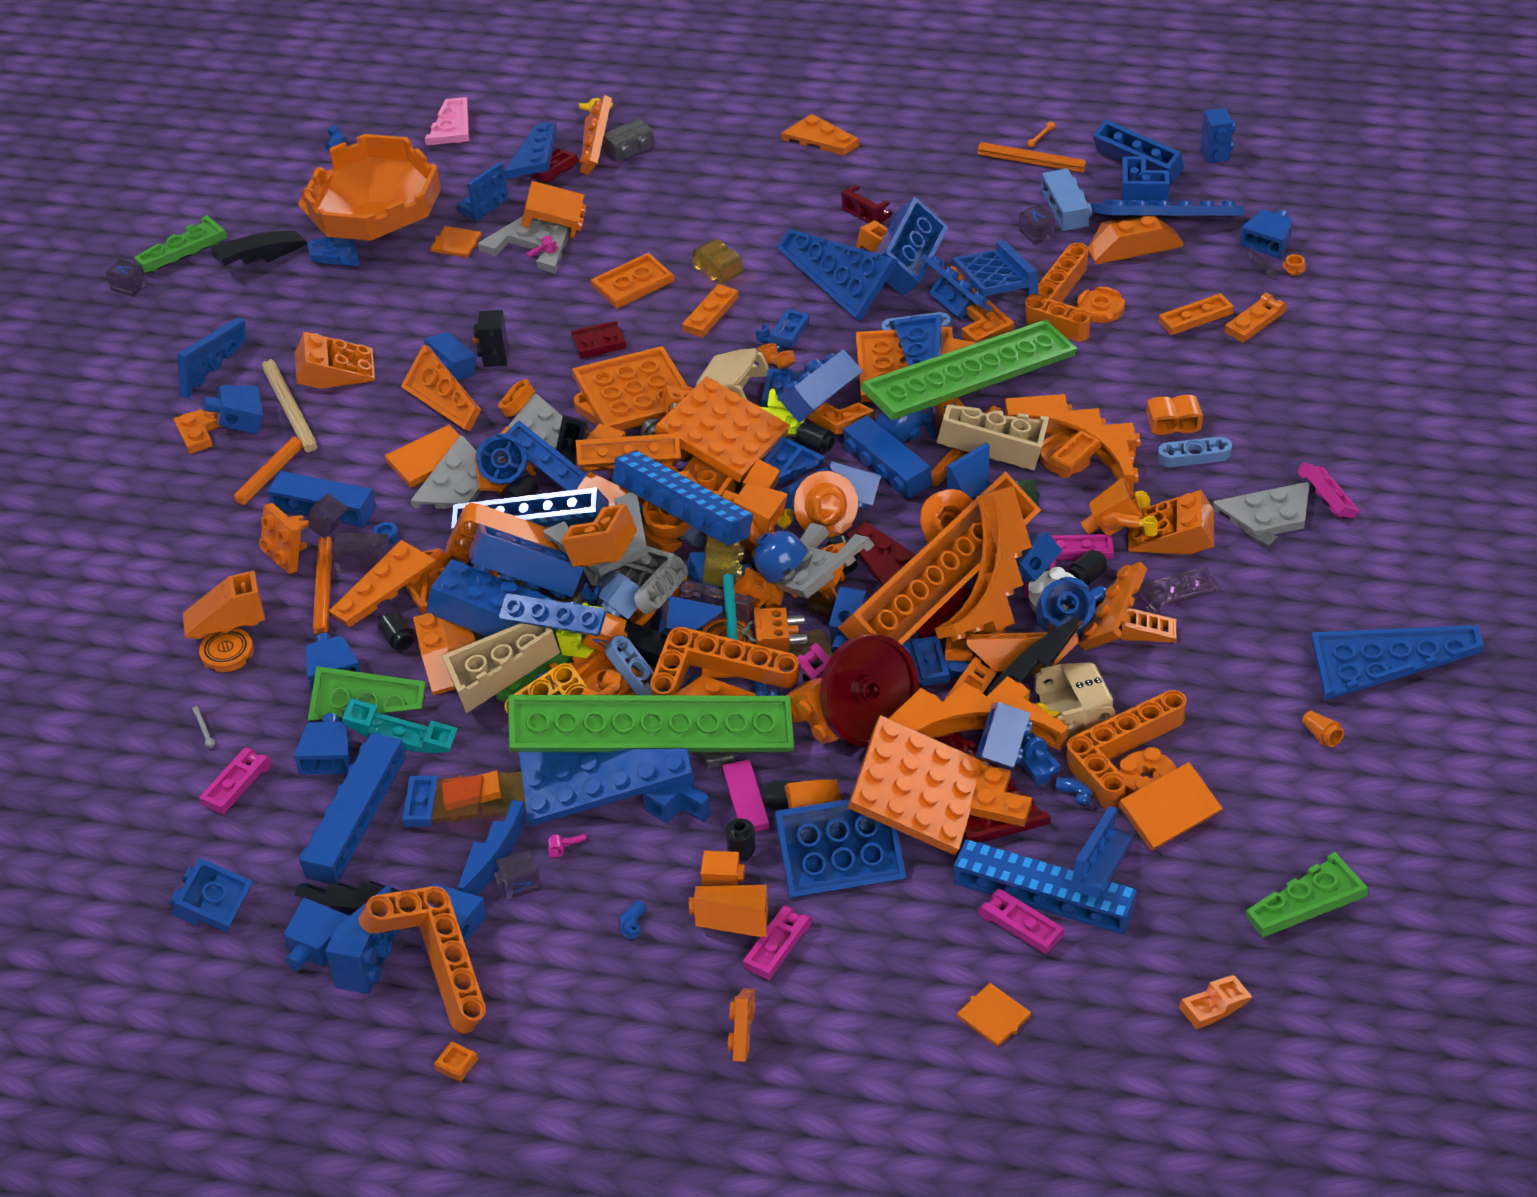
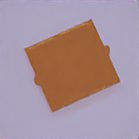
(457, 798)

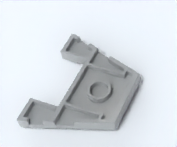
(529, 238)
(635, 550)
(819, 564)

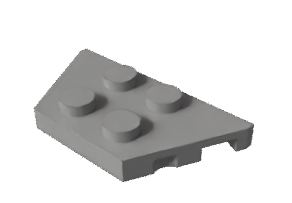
(540, 419)
(452, 479)
(1269, 510)

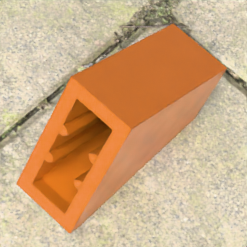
(731, 908)

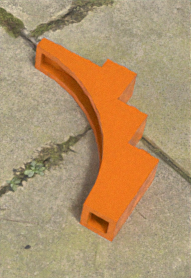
(1117, 440)
(999, 574)
(969, 710)

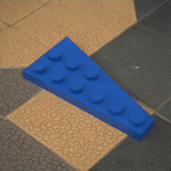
(1162, 207)
(842, 271)
(1371, 657)
(578, 781)

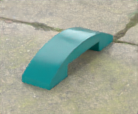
(418, 738)

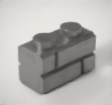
(628, 140)

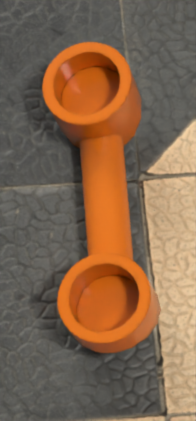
(781, 360)
(610, 684)

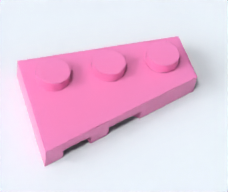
(451, 124)

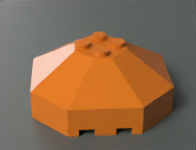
(371, 188)

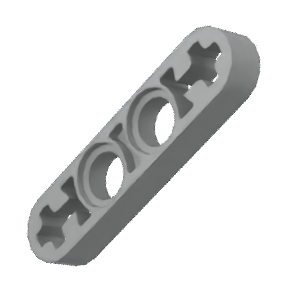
(661, 585)

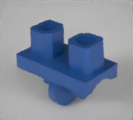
(1038, 759)

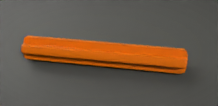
(268, 470)

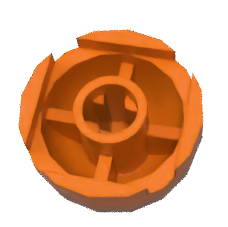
(663, 523)

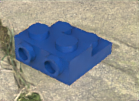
(210, 895)

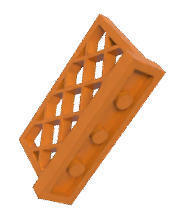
(601, 453)

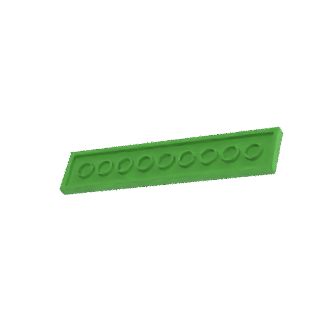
(968, 369)
(649, 722)

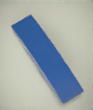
(499, 844)

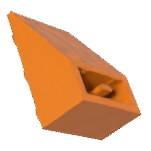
(332, 362)
(1183, 526)
(225, 607)

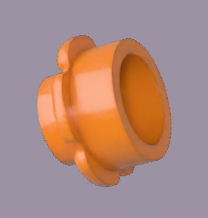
(1294, 264)

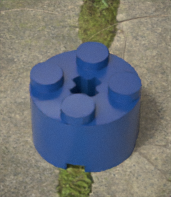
(1067, 592)

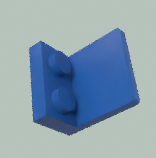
(485, 193)

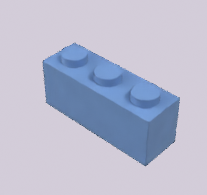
(1065, 199)
(618, 594)

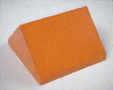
(710, 477)

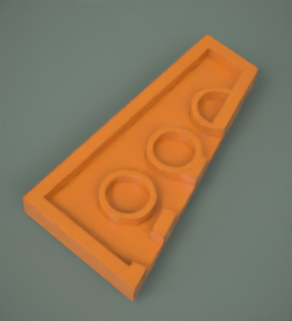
(395, 570)

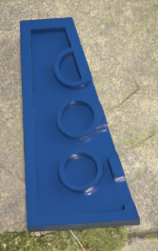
(534, 153)
(920, 337)
(208, 354)

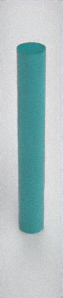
(730, 606)

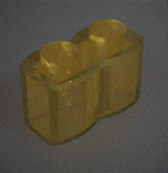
(717, 261)
(721, 560)

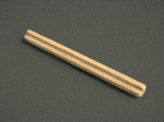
(289, 405)

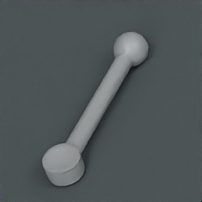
(209, 742)

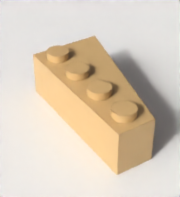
(1010, 438)
(498, 661)

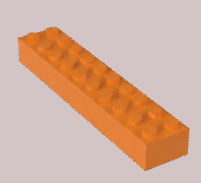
(931, 574)

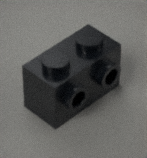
(492, 338)

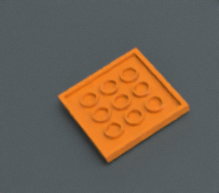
(882, 353)
(628, 387)
(723, 428)
(916, 785)

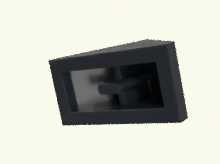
(570, 431)

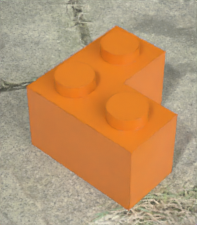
(600, 540)
(807, 707)

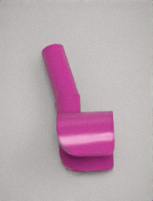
(547, 245)
(557, 844)

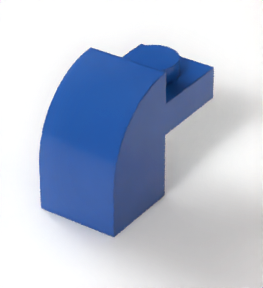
(669, 800)

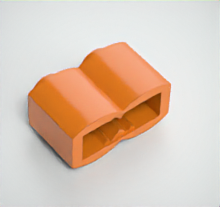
(1174, 414)

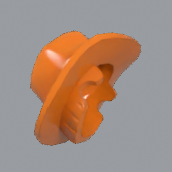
(826, 500)
(941, 510)

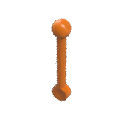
(1049, 126)

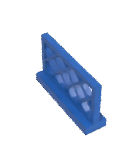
(998, 270)

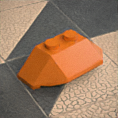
(1132, 238)
(436, 639)
(1001, 649)

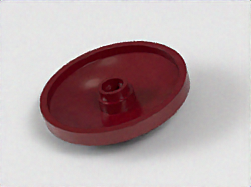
(865, 680)

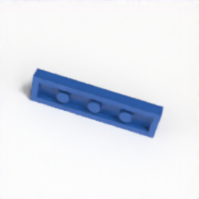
(547, 459)
(1100, 856)

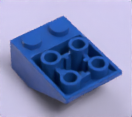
(357, 955)

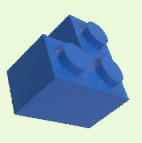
(1141, 183)

